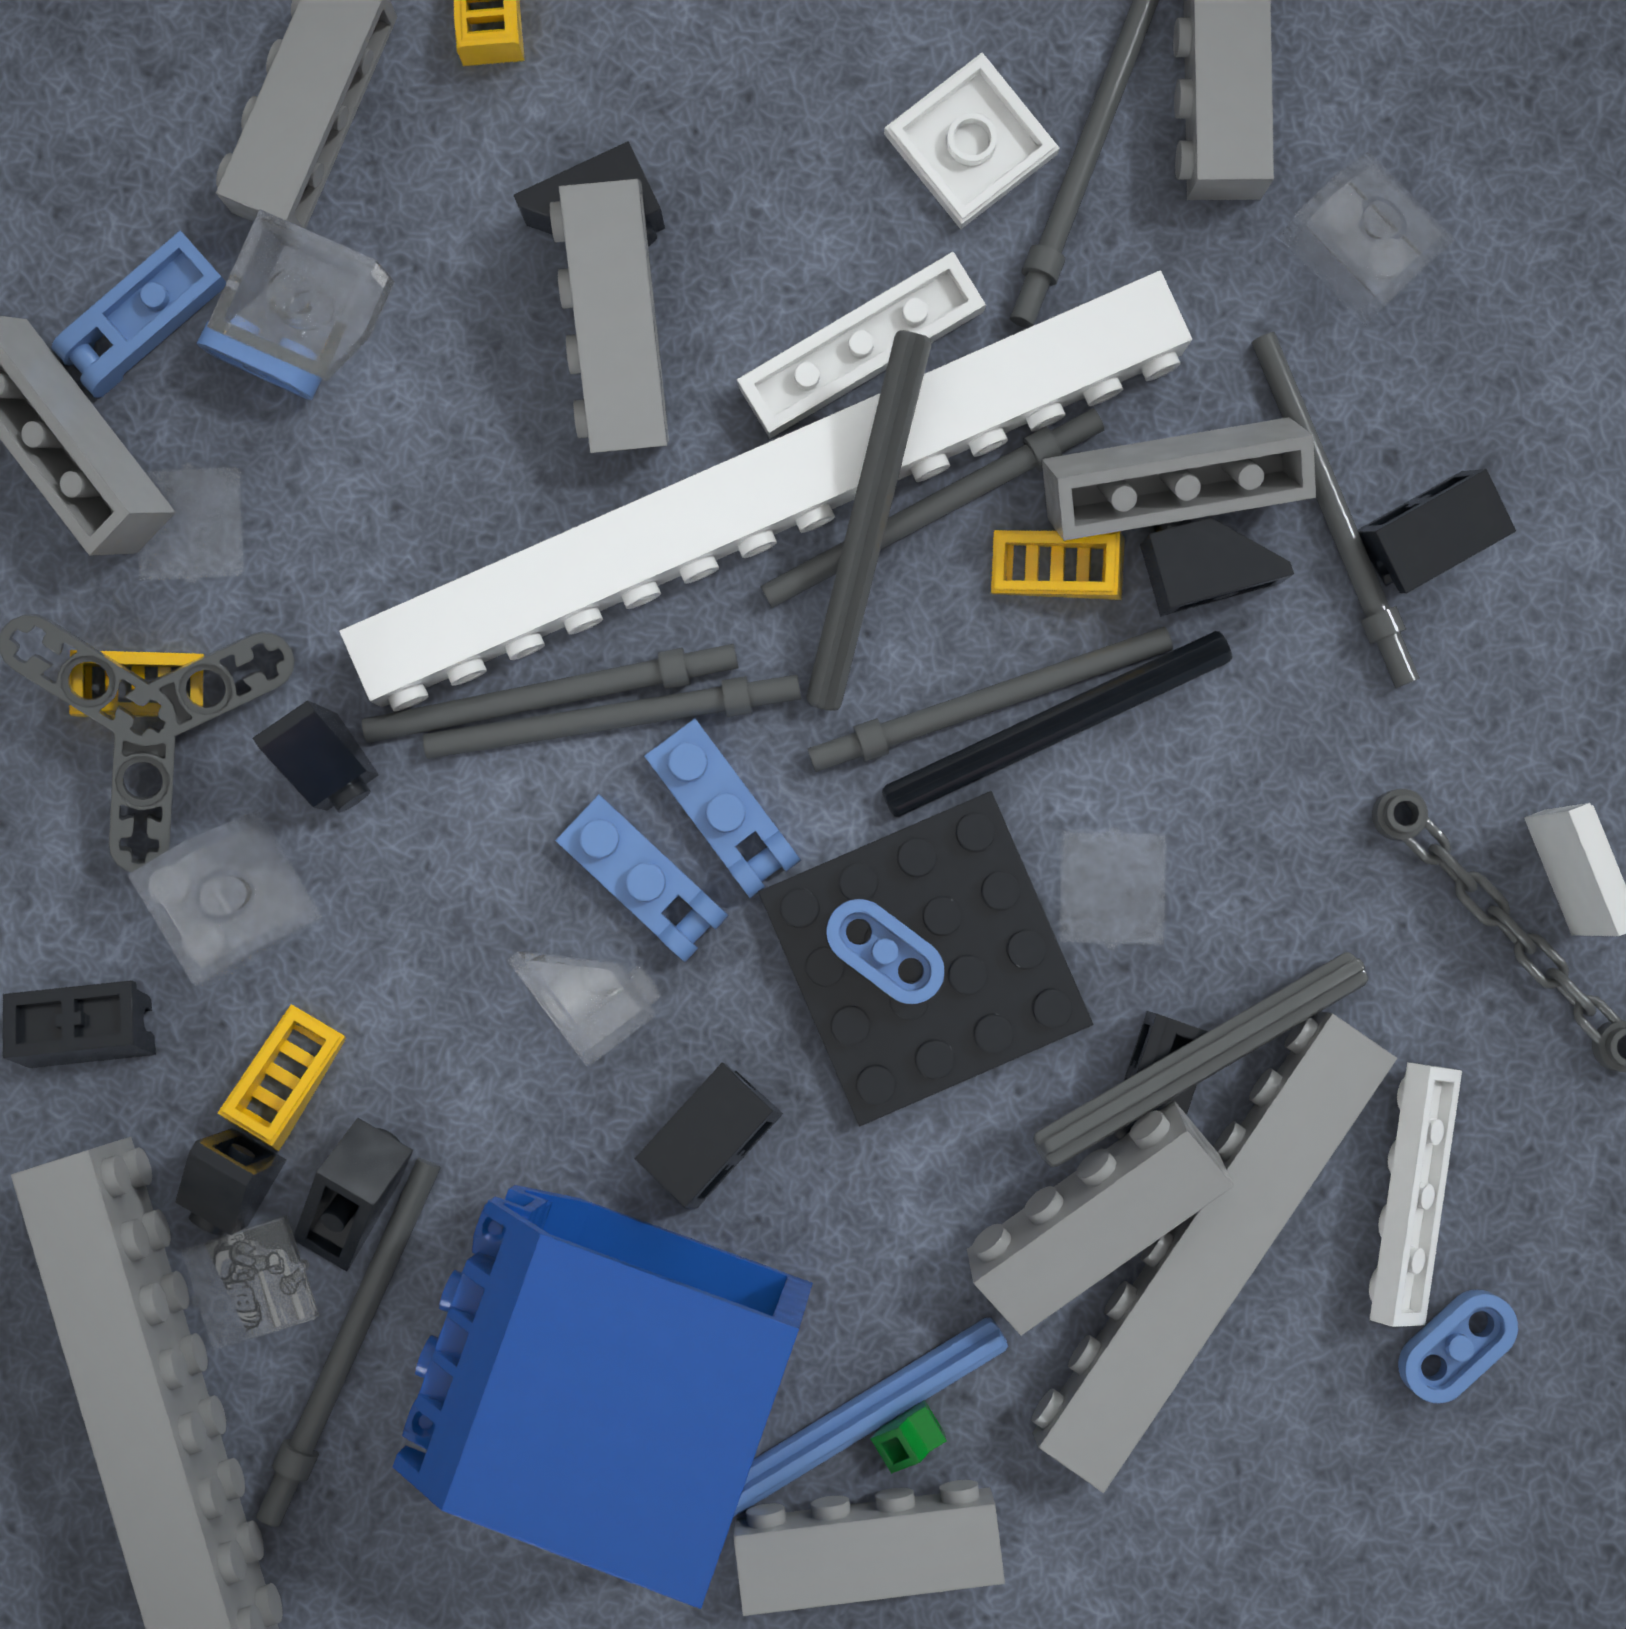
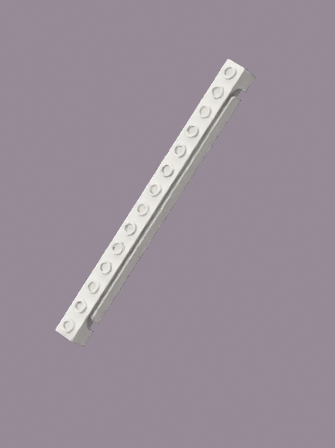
(761, 494)

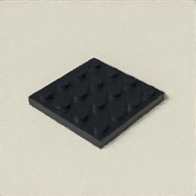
(972, 900)

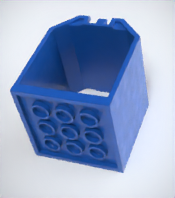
(600, 1388)

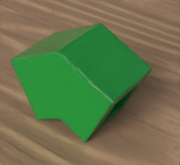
(908, 1437)

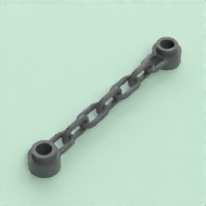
(1608, 1034)

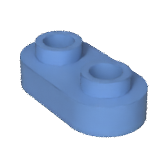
(259, 364)
(885, 950)
(1461, 1352)

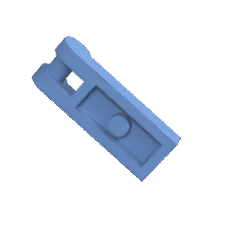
(138, 313)
(720, 805)
(639, 876)

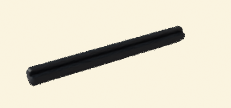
(1057, 723)

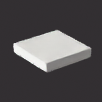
(971, 140)
(1581, 869)

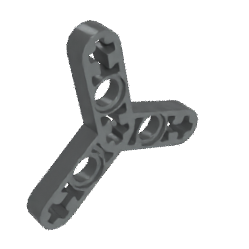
(153, 744)

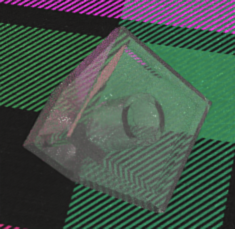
(589, 998)

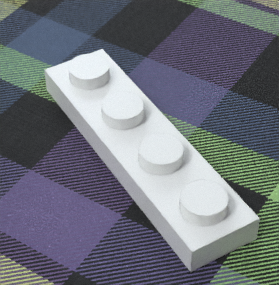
(858, 345)
(1415, 1195)

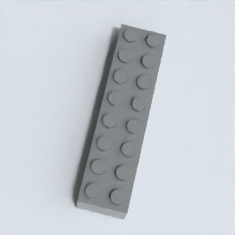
(145, 1392)

